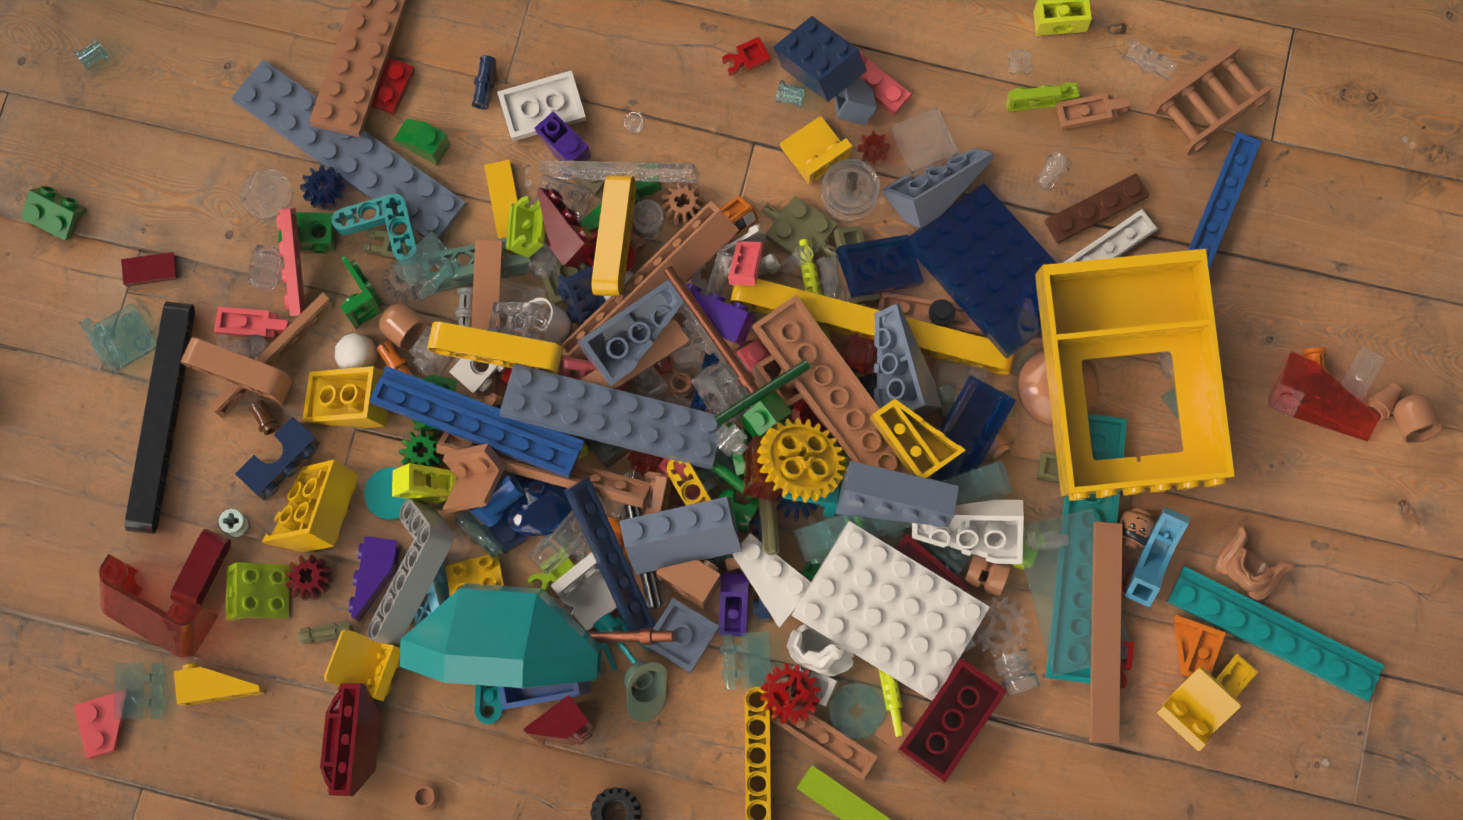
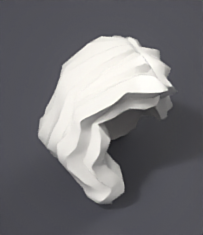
(818, 652)

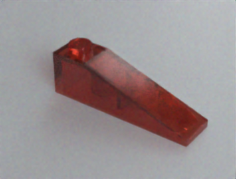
(1316, 397)

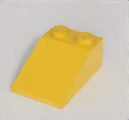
(343, 398)

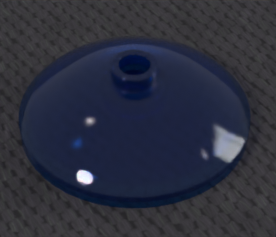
(538, 511)

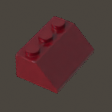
(561, 724)

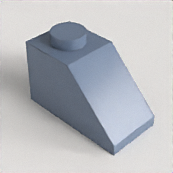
(856, 102)

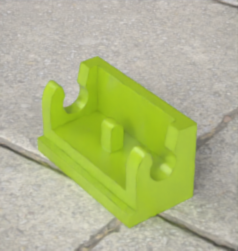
(525, 228)

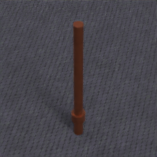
(745, 377)
(645, 636)

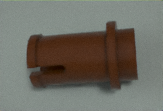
(266, 422)

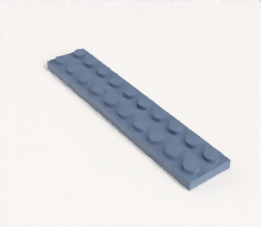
(361, 161)

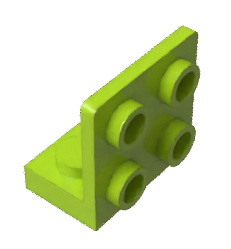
(256, 591)

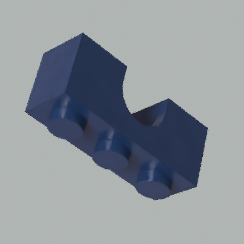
(266, 477)

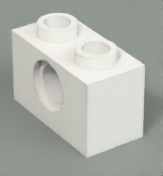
(471, 377)

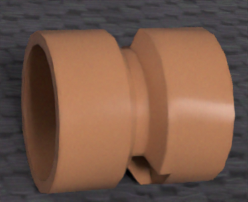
(993, 582)

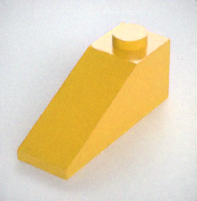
(200, 686)

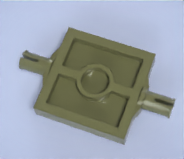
(797, 223)

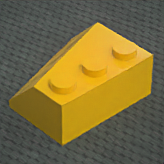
(314, 508)

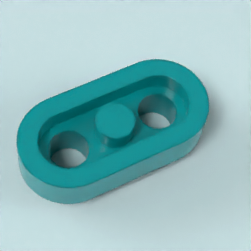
(487, 697)

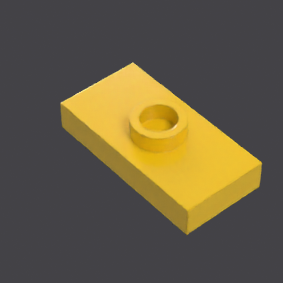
(1236, 675)

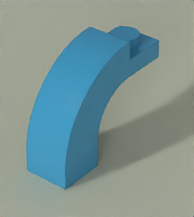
(1155, 557)

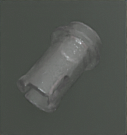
(797, 259)

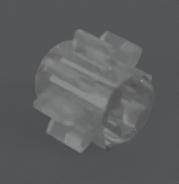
(731, 440)

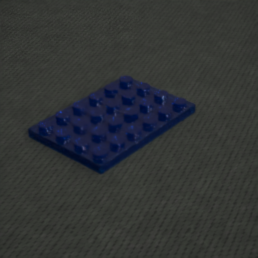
(986, 267)

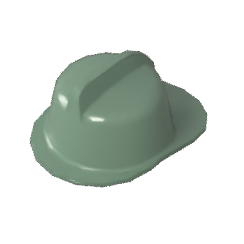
(645, 689)

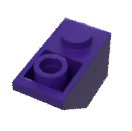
(562, 140)

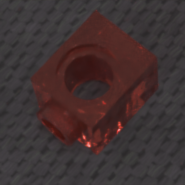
(858, 352)

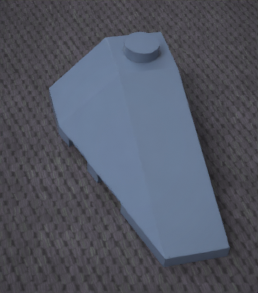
(932, 193)
(901, 366)

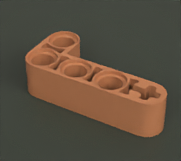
(237, 369)

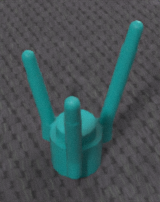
(608, 623)

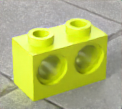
(422, 483)

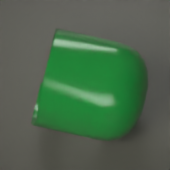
(743, 513)

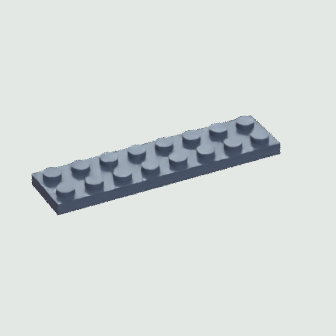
(610, 416)

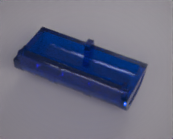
(974, 425)

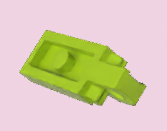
(1041, 97)

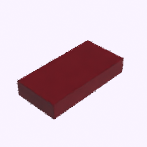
(149, 269)

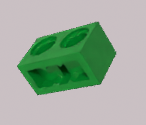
(309, 224)

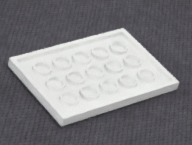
(890, 611)

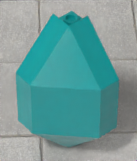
(501, 640)

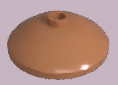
(1034, 389)

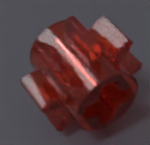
(868, 153)
(643, 462)

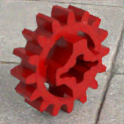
(801, 695)

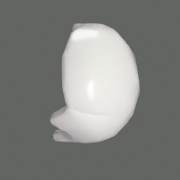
(355, 351)

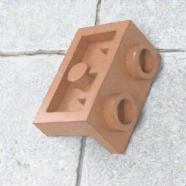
(658, 493)

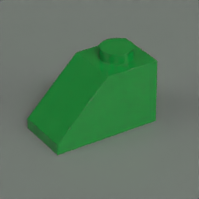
(423, 140)
(765, 415)

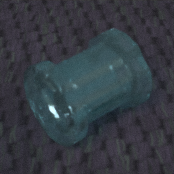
(91, 54)
(790, 94)

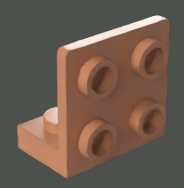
(477, 474)

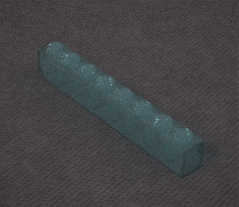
(975, 485)

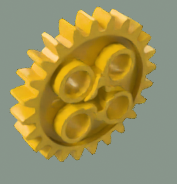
(801, 460)

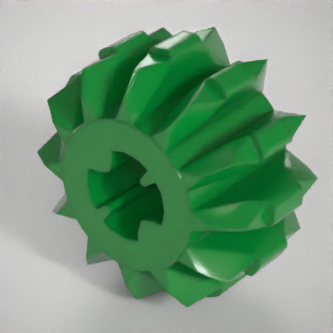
(430, 444)

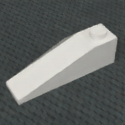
(981, 528)

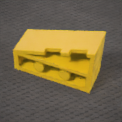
(914, 440)

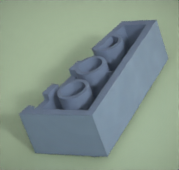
(895, 496)

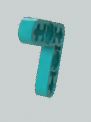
(384, 215)

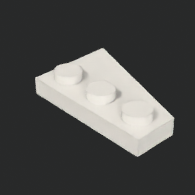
(772, 578)

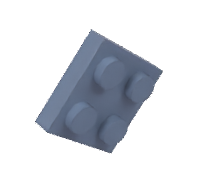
(692, 635)

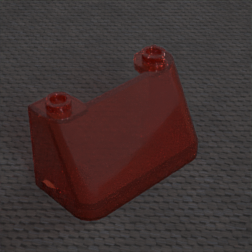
(177, 631)

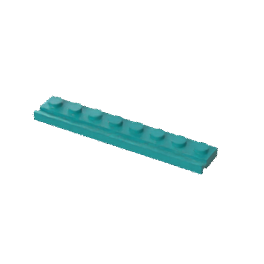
(1275, 634)

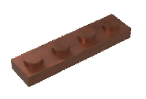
(1096, 208)

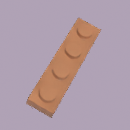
(830, 744)

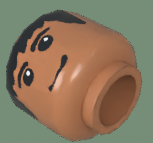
(1136, 528)

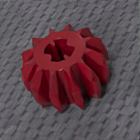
(317, 572)

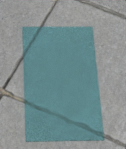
(1063, 592)

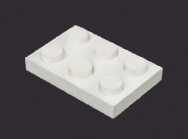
(532, 102)

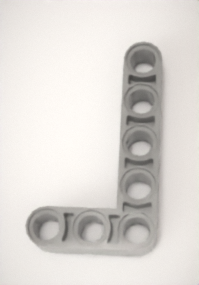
(415, 574)

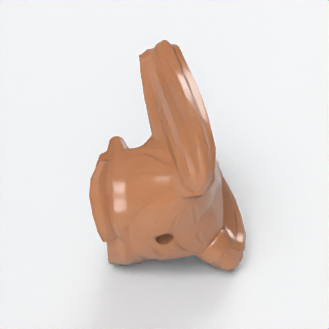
(1247, 569)

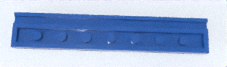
(476, 422)

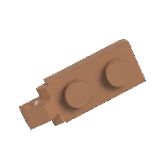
(1090, 110)

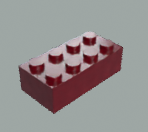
(952, 721)

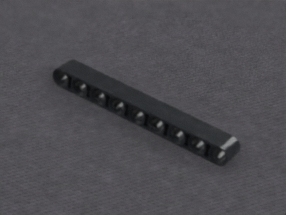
(159, 419)

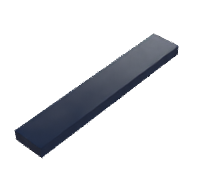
(609, 556)

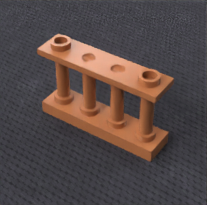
(1207, 74)

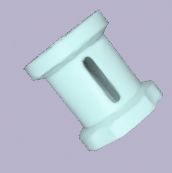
(229, 517)

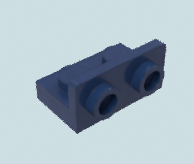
(579, 296)

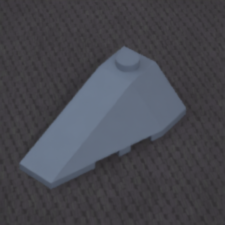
(624, 339)

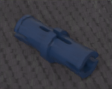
(484, 82)

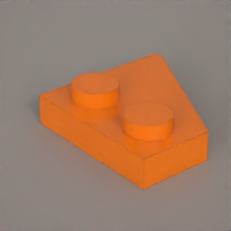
(1196, 645)

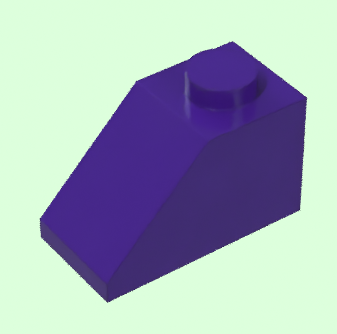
(733, 604)

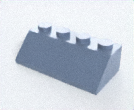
(681, 535)

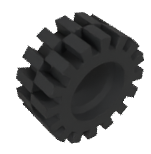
(615, 795)

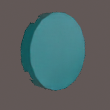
(379, 495)

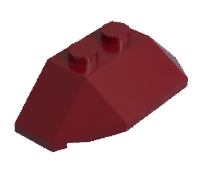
(350, 740)

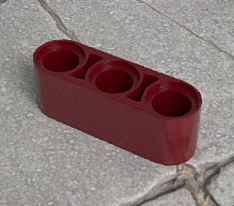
(201, 567)

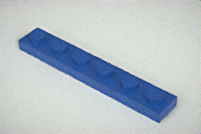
(1225, 195)

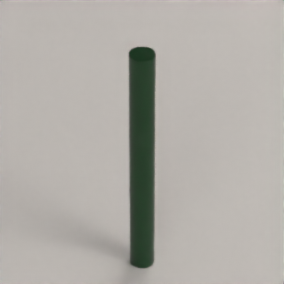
(762, 392)

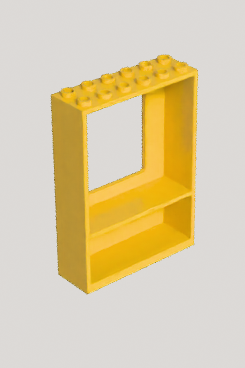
(1134, 310)

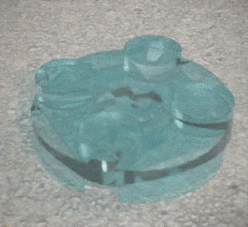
(845, 700)

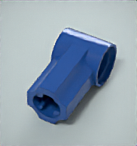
(504, 495)

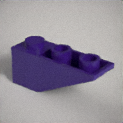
(731, 321)
(377, 567)

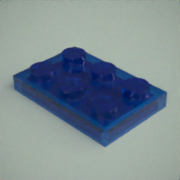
(879, 266)

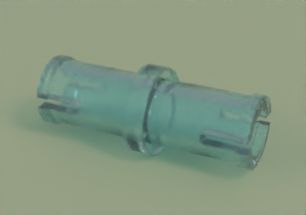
(479, 534)

